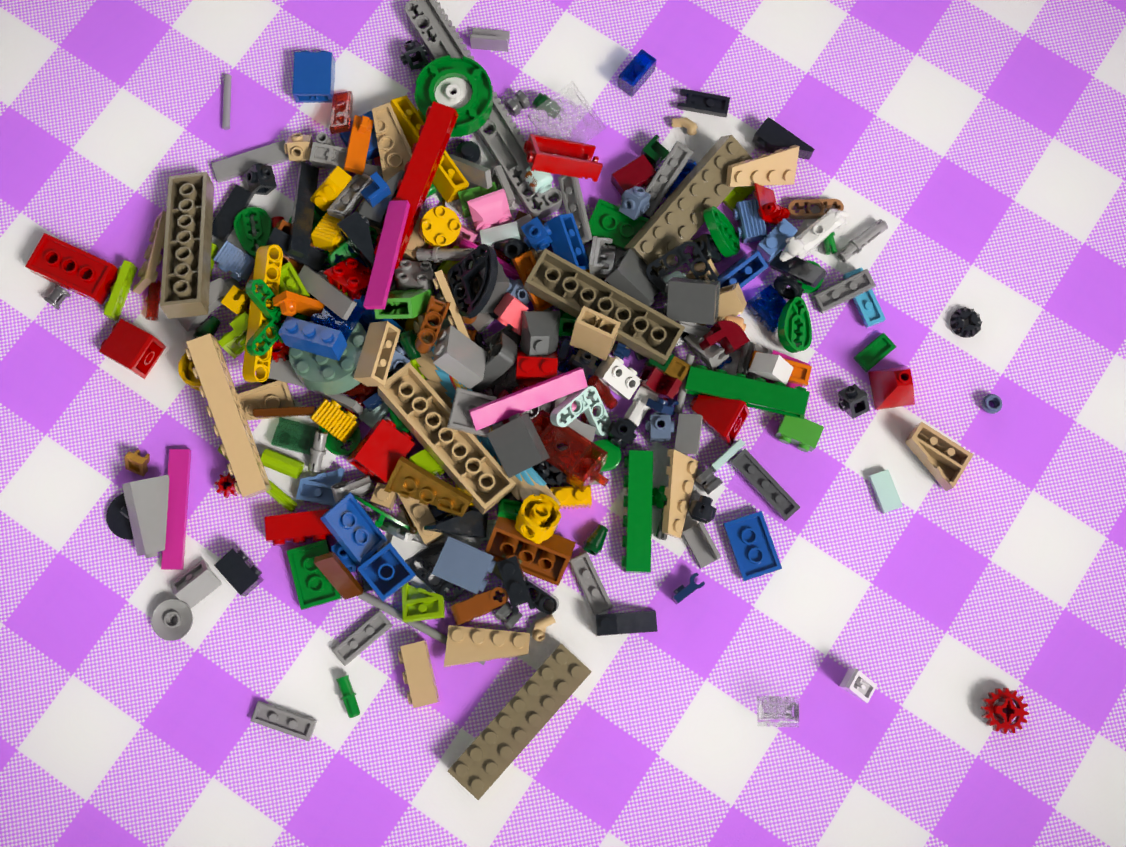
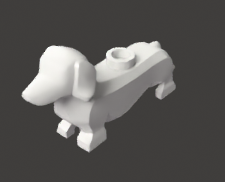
(814, 235)

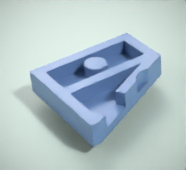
(318, 488)

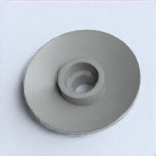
(162, 619)

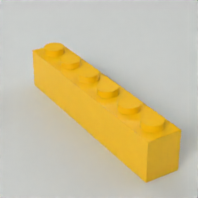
(448, 177)

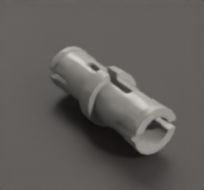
(318, 451)

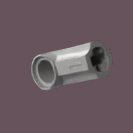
(359, 487)

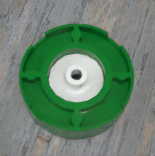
(458, 85)

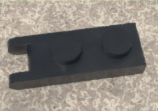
(704, 103)
(515, 583)

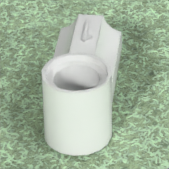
(638, 408)

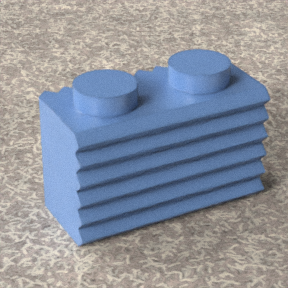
(750, 224)
(776, 240)
(235, 260)

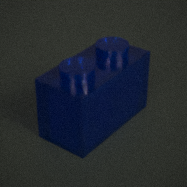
(636, 73)

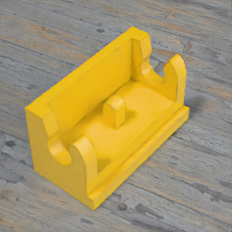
(237, 300)

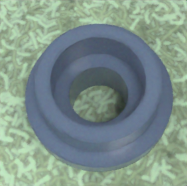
(997, 403)

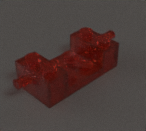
(579, 461)

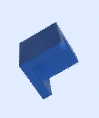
(376, 191)

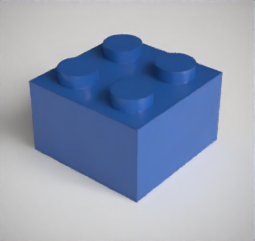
(386, 572)

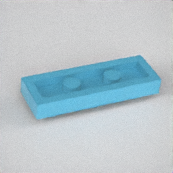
(867, 304)

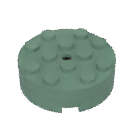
(329, 374)

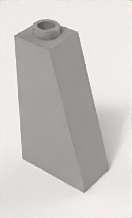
(147, 513)

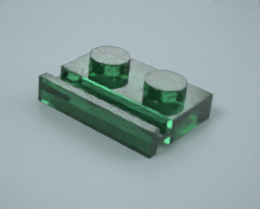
(294, 436)

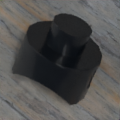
(469, 151)
(703, 503)

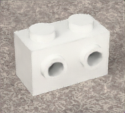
(617, 377)

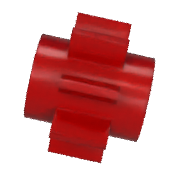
(226, 480)

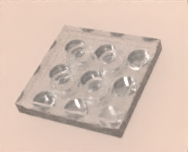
(567, 116)

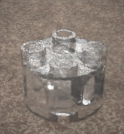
(777, 711)

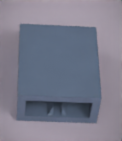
(464, 565)

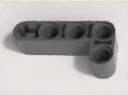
(498, 360)

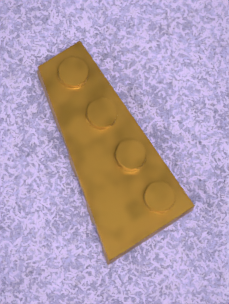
(417, 483)

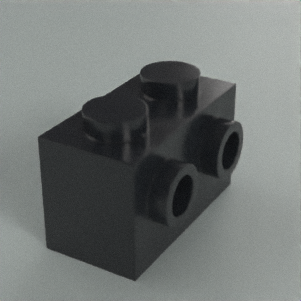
(239, 571)

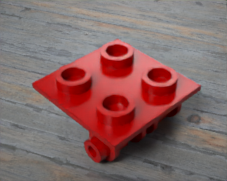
(768, 208)
(349, 277)

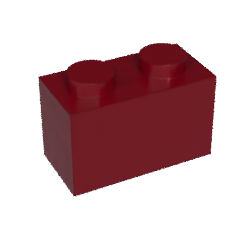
(636, 173)

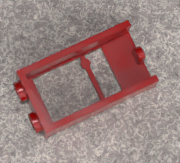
(562, 157)

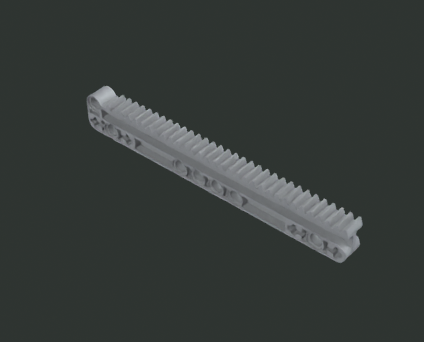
(505, 141)

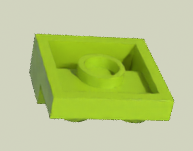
(235, 341)

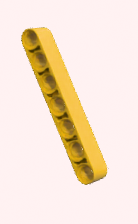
(271, 266)

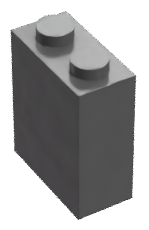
(631, 278)
(692, 300)
(517, 444)

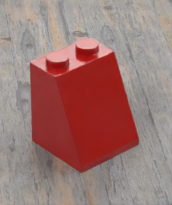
(132, 348)
(535, 369)
(380, 451)

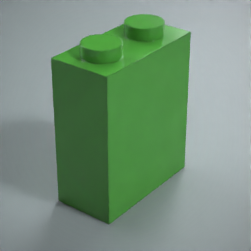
(404, 304)

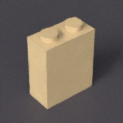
(595, 333)

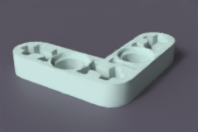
(583, 405)

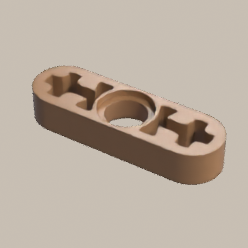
(808, 202)

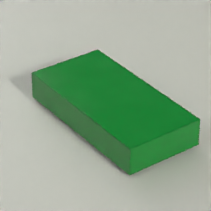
(874, 352)

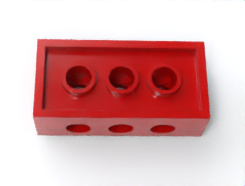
(73, 269)

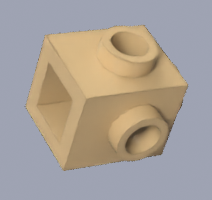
(298, 147)

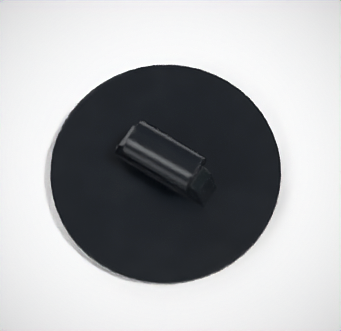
(118, 518)

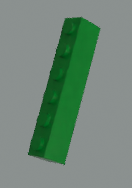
(756, 393)
(639, 511)

